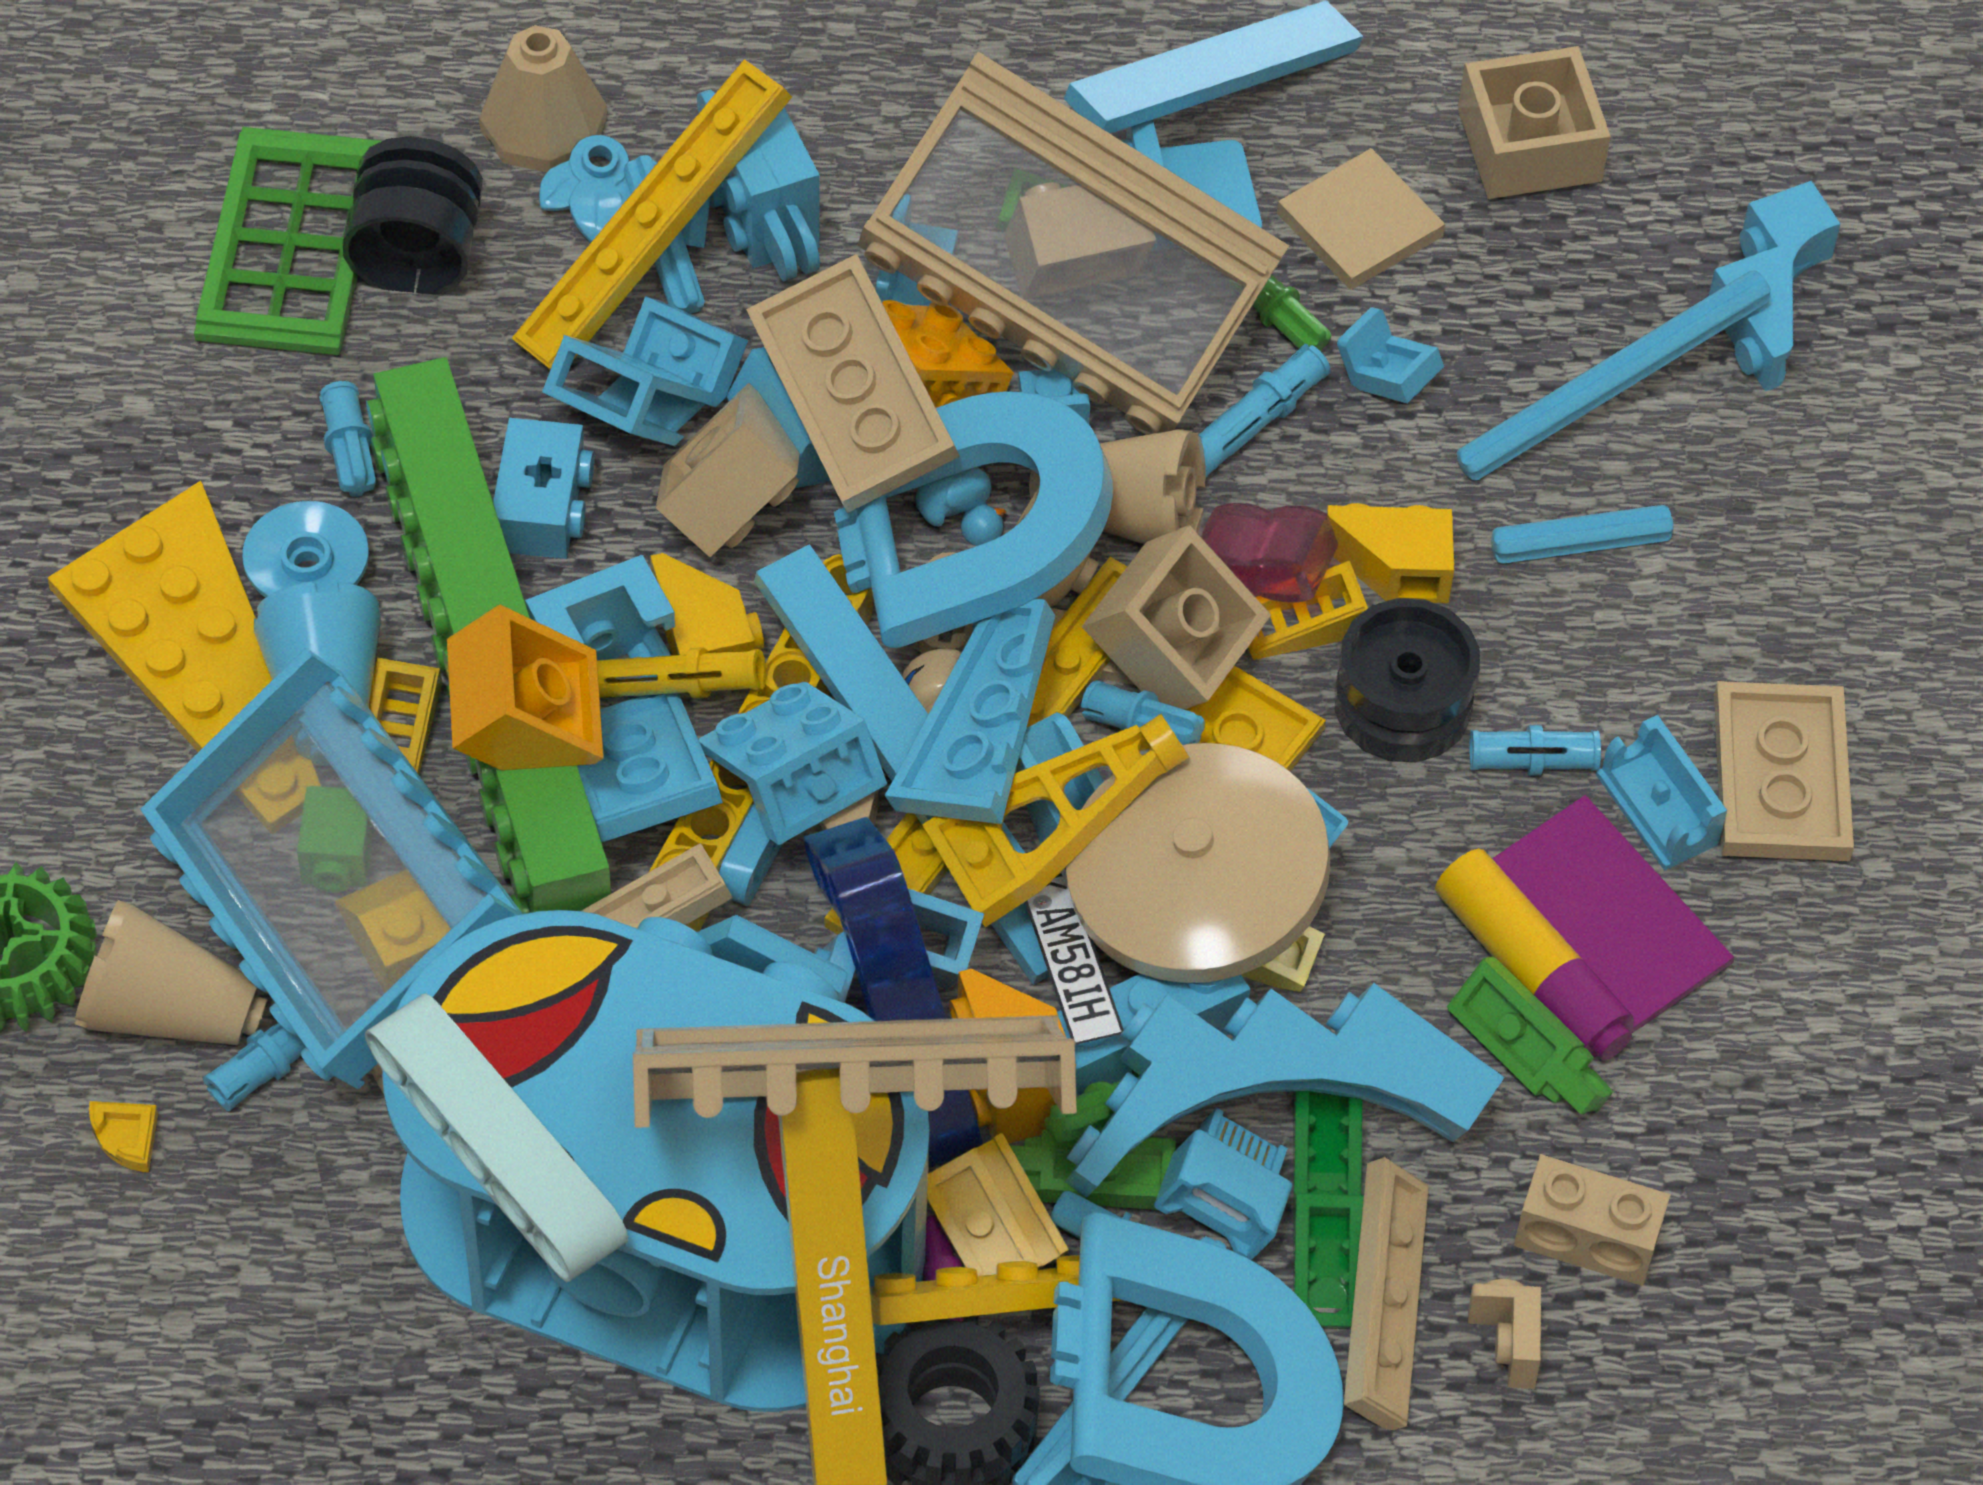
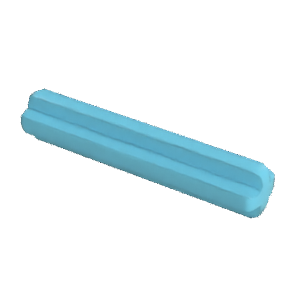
(674, 263)
(1582, 534)

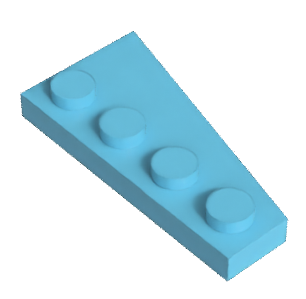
(978, 723)

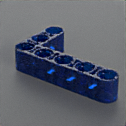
(870, 895)

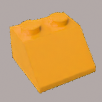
(523, 694)

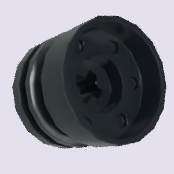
(413, 213)

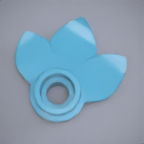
(586, 189)

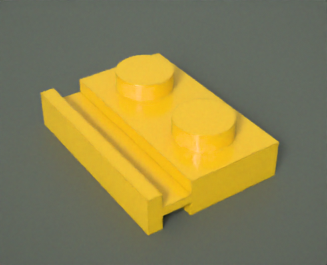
(992, 1210)

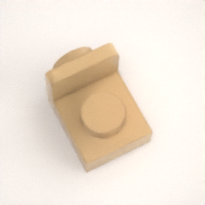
(1518, 1322)

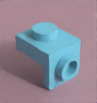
(1385, 362)

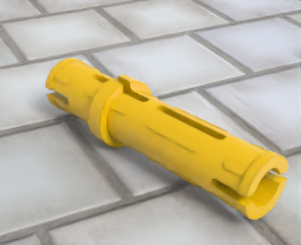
(737, 670)

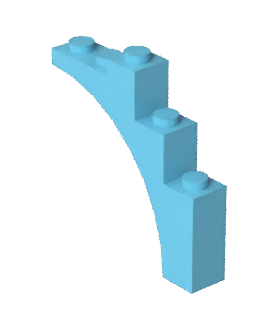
(1374, 1055)

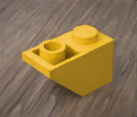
(1397, 549)

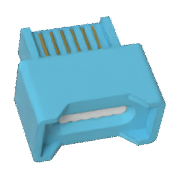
(1228, 1183)

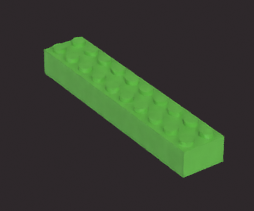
(464, 571)

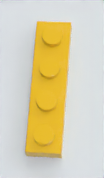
(962, 1293)

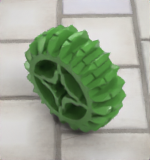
(40, 962)

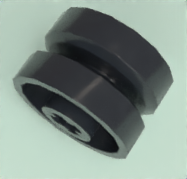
(1406, 680)

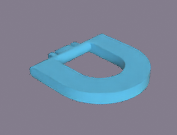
(1006, 571)
(1216, 1288)

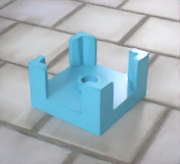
(609, 611)

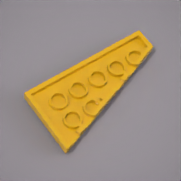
(172, 614)

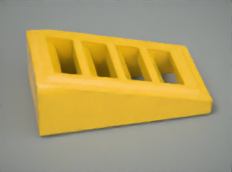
(1315, 631)
(413, 680)

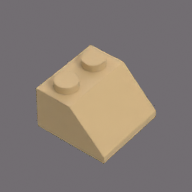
(728, 473)

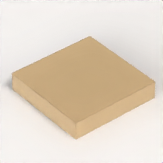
(1360, 218)

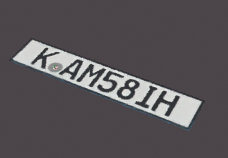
(1073, 965)

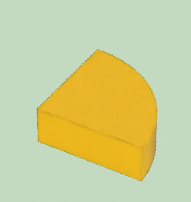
(125, 1132)

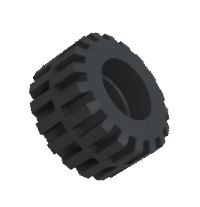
(966, 1358)

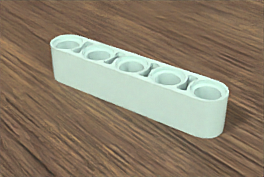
(496, 1137)

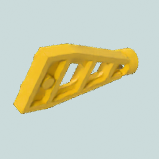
(998, 876)

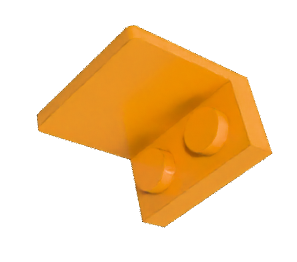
(947, 352)

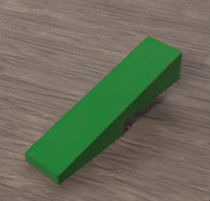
(1327, 1203)

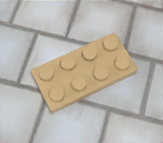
(852, 383)

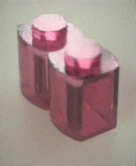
(1273, 551)

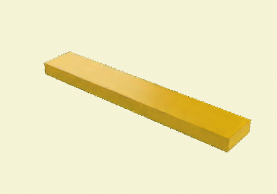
(654, 213)

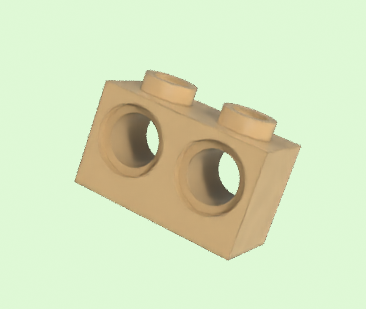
(1591, 1220)

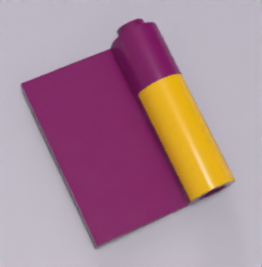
(1585, 926)

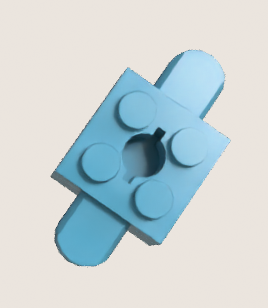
(772, 200)

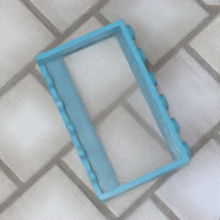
(322, 861)

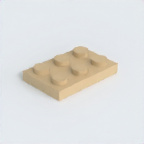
(1783, 771)

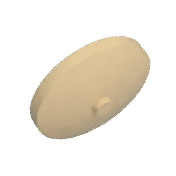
(1204, 868)

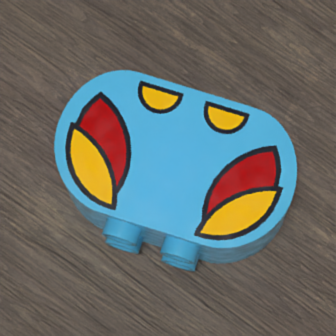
(708, 1256)

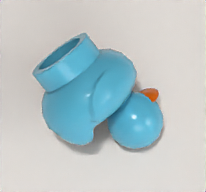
(959, 494)

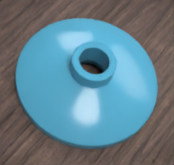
(300, 534)

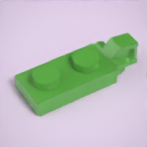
(1528, 1037)
(1128, 1185)

